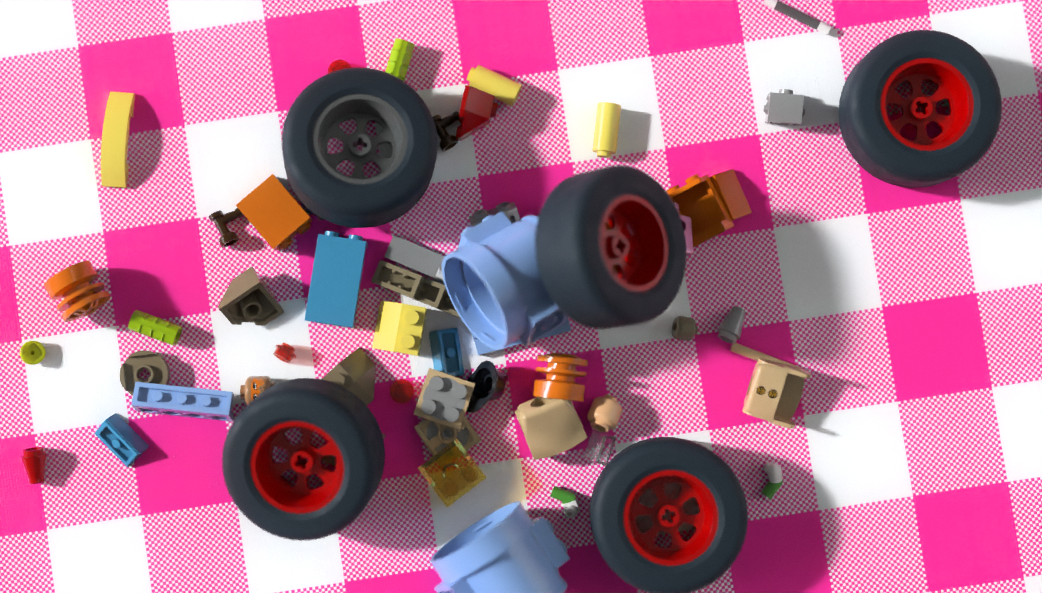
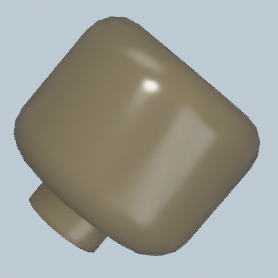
(684, 328)

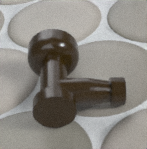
(447, 141)
(227, 238)

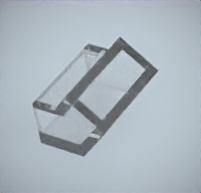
(599, 447)

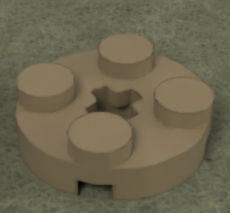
(134, 365)

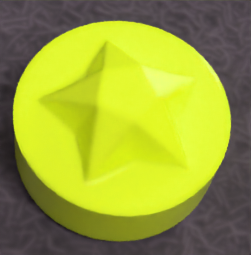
(32, 352)

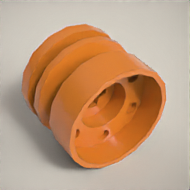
(75, 287)
(560, 377)

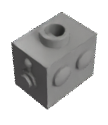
(784, 108)

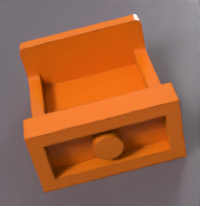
(703, 206)
(275, 213)

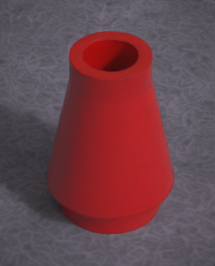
(34, 463)

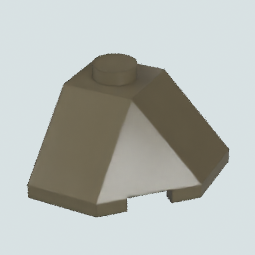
(249, 300)
(355, 374)

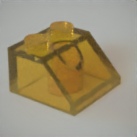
(452, 472)

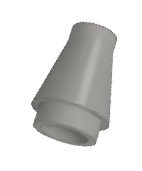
(731, 327)

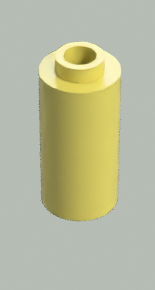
(494, 84)
(606, 129)

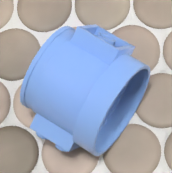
(498, 283)
(503, 556)

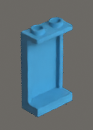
(336, 279)

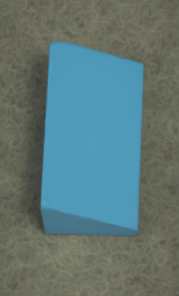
(446, 351)
(121, 439)

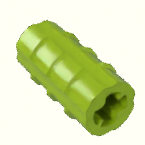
(400, 58)
(155, 327)

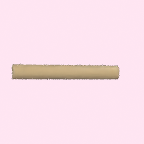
(753, 354)

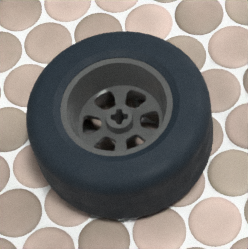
(365, 97)

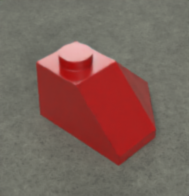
(475, 111)

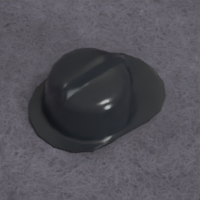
(488, 386)

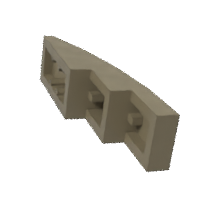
(413, 287)

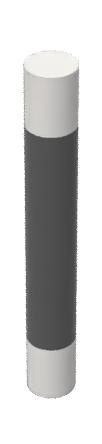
(798, 15)

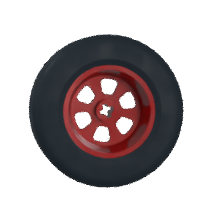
(961, 78)
(579, 252)
(258, 482)
(718, 525)

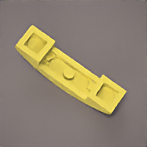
(115, 139)

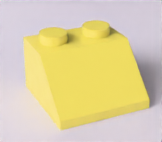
(400, 328)

